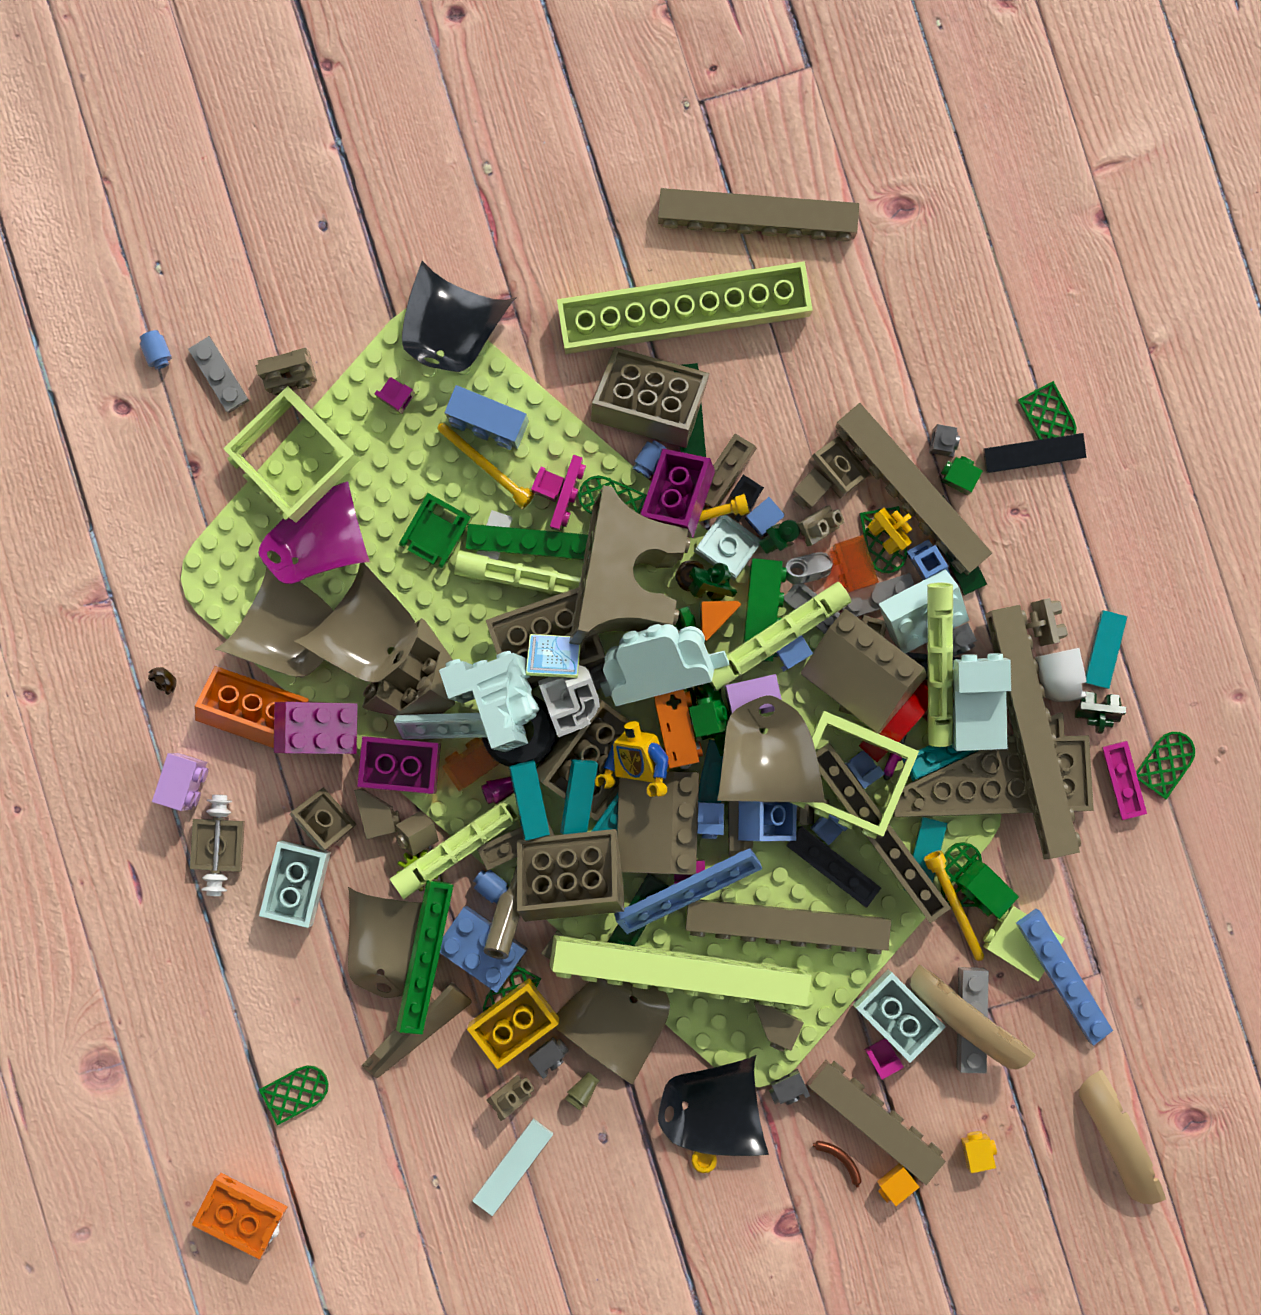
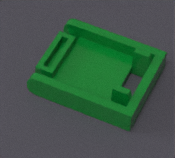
(433, 535)

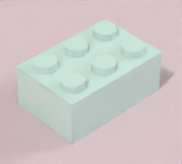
(907, 612)
(294, 884)
(899, 1015)

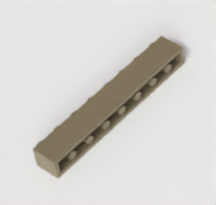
(758, 213)
(913, 489)
(890, 845)
(789, 925)

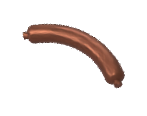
(843, 1157)

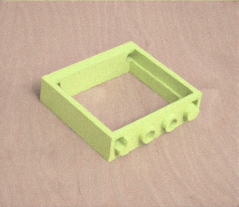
(259, 425)
(846, 819)

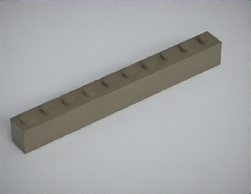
(1033, 735)

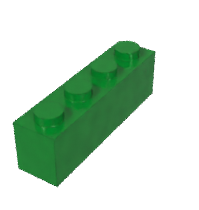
(764, 597)

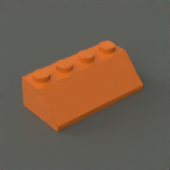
(241, 705)

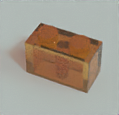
(854, 564)
(470, 764)

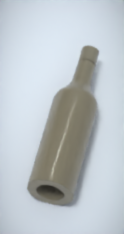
(503, 923)

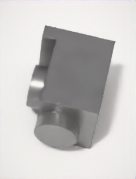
(944, 440)
(962, 639)
(548, 1056)
(788, 1088)

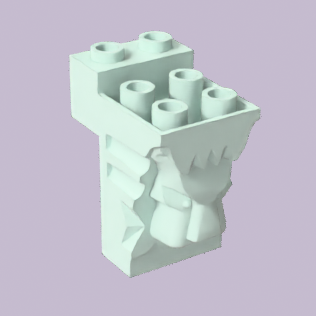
(500, 694)
(980, 702)

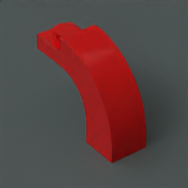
(901, 722)

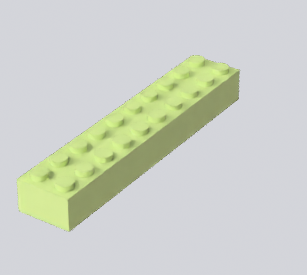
(684, 307)
(679, 971)

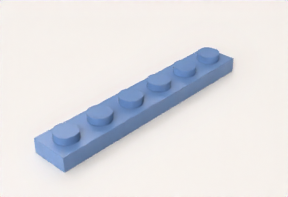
(688, 891)
(1064, 976)

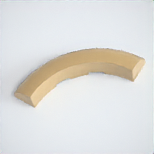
(969, 1021)
(1121, 1140)

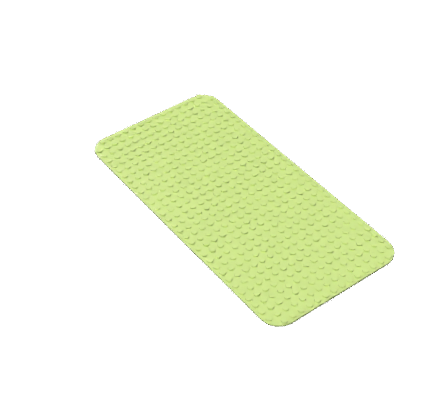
(397, 467)

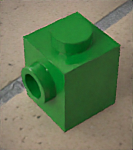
(961, 474)
(708, 717)

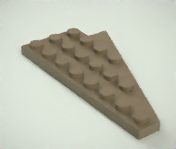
(995, 781)

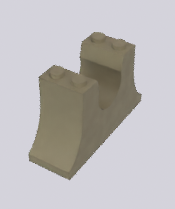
(607, 589)

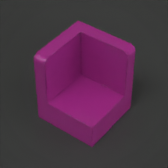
(395, 395)

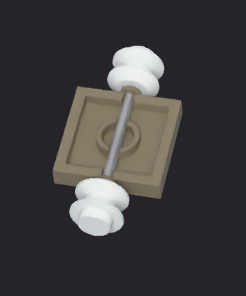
(217, 845)

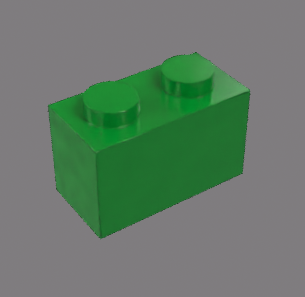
(987, 889)

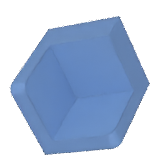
(764, 516)
(794, 653)
(864, 769)
(828, 829)

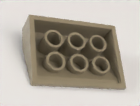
(649, 397)
(546, 617)
(863, 671)
(585, 744)
(661, 830)
(569, 875)

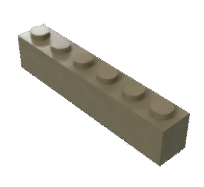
(876, 1122)

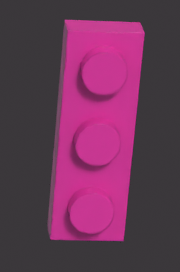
(568, 493)
(1124, 780)

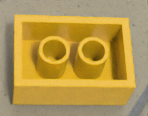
(513, 1023)

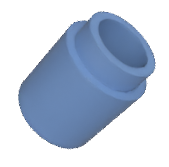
(155, 349)
(648, 458)
(490, 885)

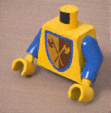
(636, 757)

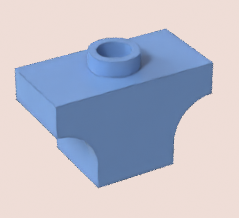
(927, 559)
(710, 819)

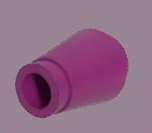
(497, 790)

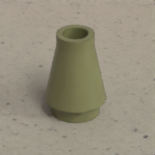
(582, 1091)

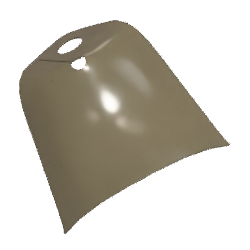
(273, 624)
(363, 629)
(773, 764)
(380, 938)
(612, 1027)

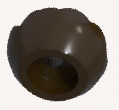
(683, 573)
(163, 679)

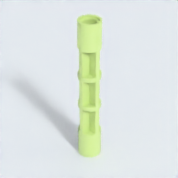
(483, 568)
(781, 634)
(940, 664)
(456, 847)

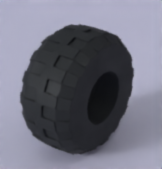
(537, 748)

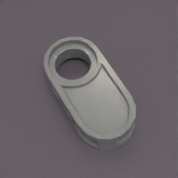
(813, 565)

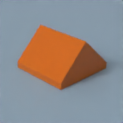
(715, 614)

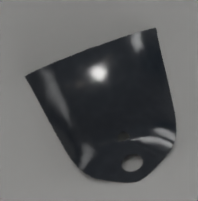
(448, 320)
(720, 1111)

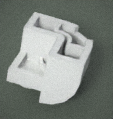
(1062, 675)
(570, 701)

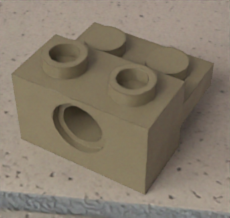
(296, 362)

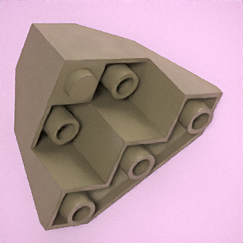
(416, 683)

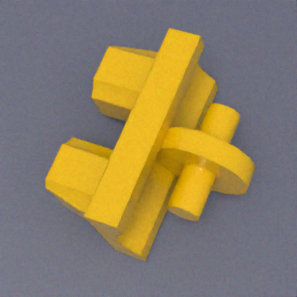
(898, 538)

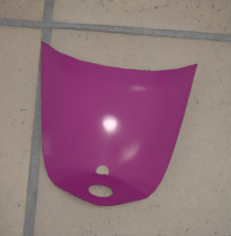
(320, 540)

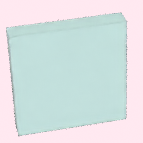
(728, 544)

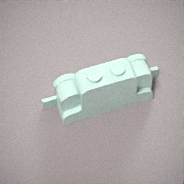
(658, 663)

